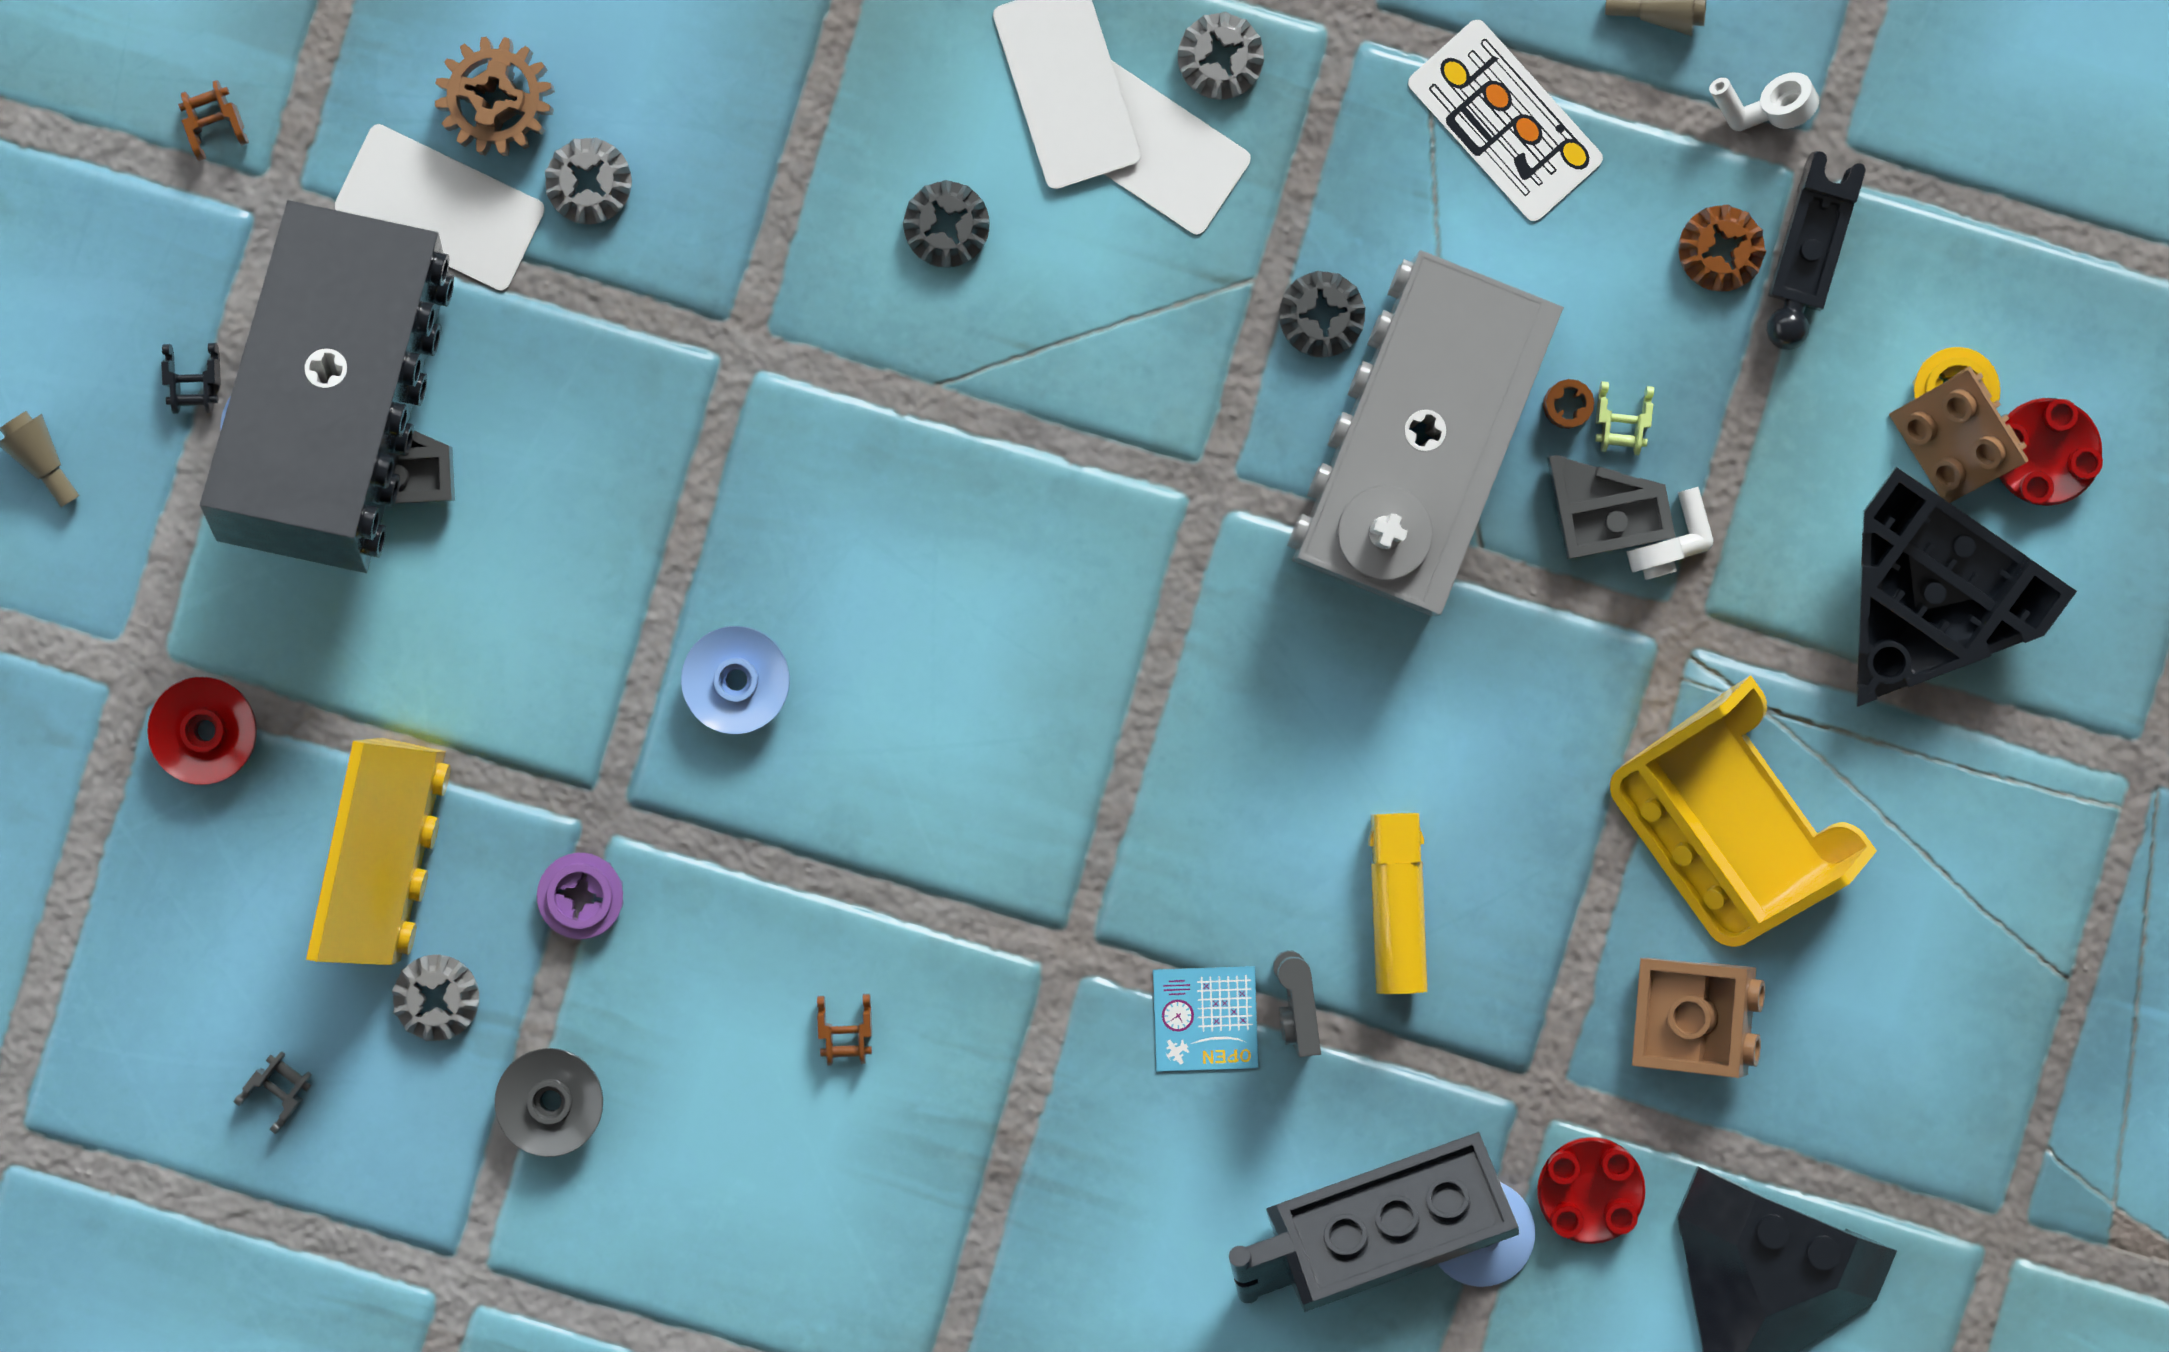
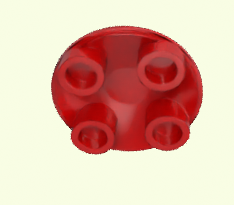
(2060, 451)
(1591, 1190)

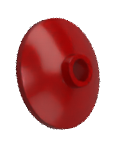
(175, 734)

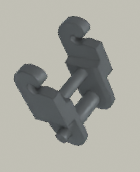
(291, 1100)

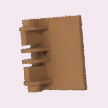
(1959, 435)

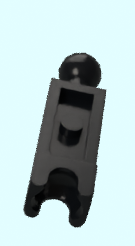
(1811, 248)

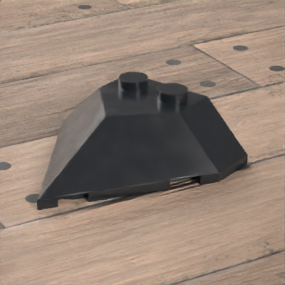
(1940, 590)
(1770, 1272)

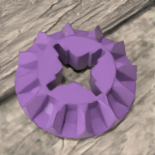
(559, 909)

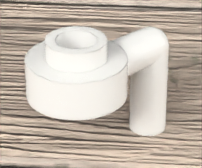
(1784, 102)
(1660, 557)

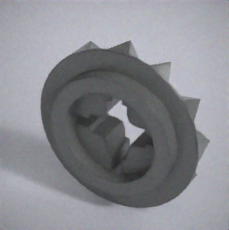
(939, 248)
(1305, 333)

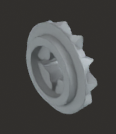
(1211, 79)
(613, 177)
(432, 972)

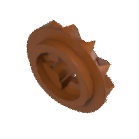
(1714, 272)

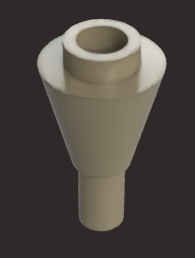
(1670, 14)
(32, 447)

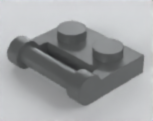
(1299, 1018)

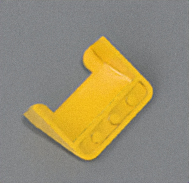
(1730, 825)

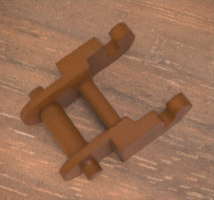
(194, 125)
(826, 1031)

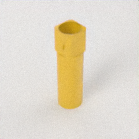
(1398, 903)

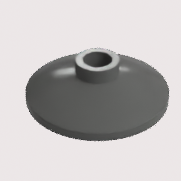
(526, 1118)

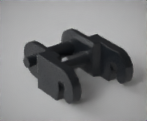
(209, 378)

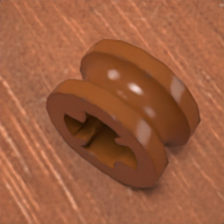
(1579, 415)

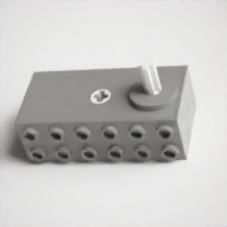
(1461, 362)

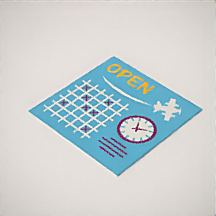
(1205, 1018)

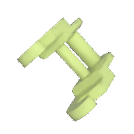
(1641, 422)

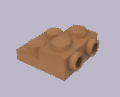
(1697, 1017)

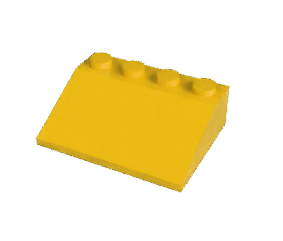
(378, 853)

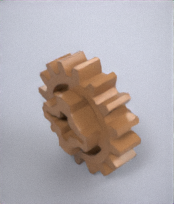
(498, 72)

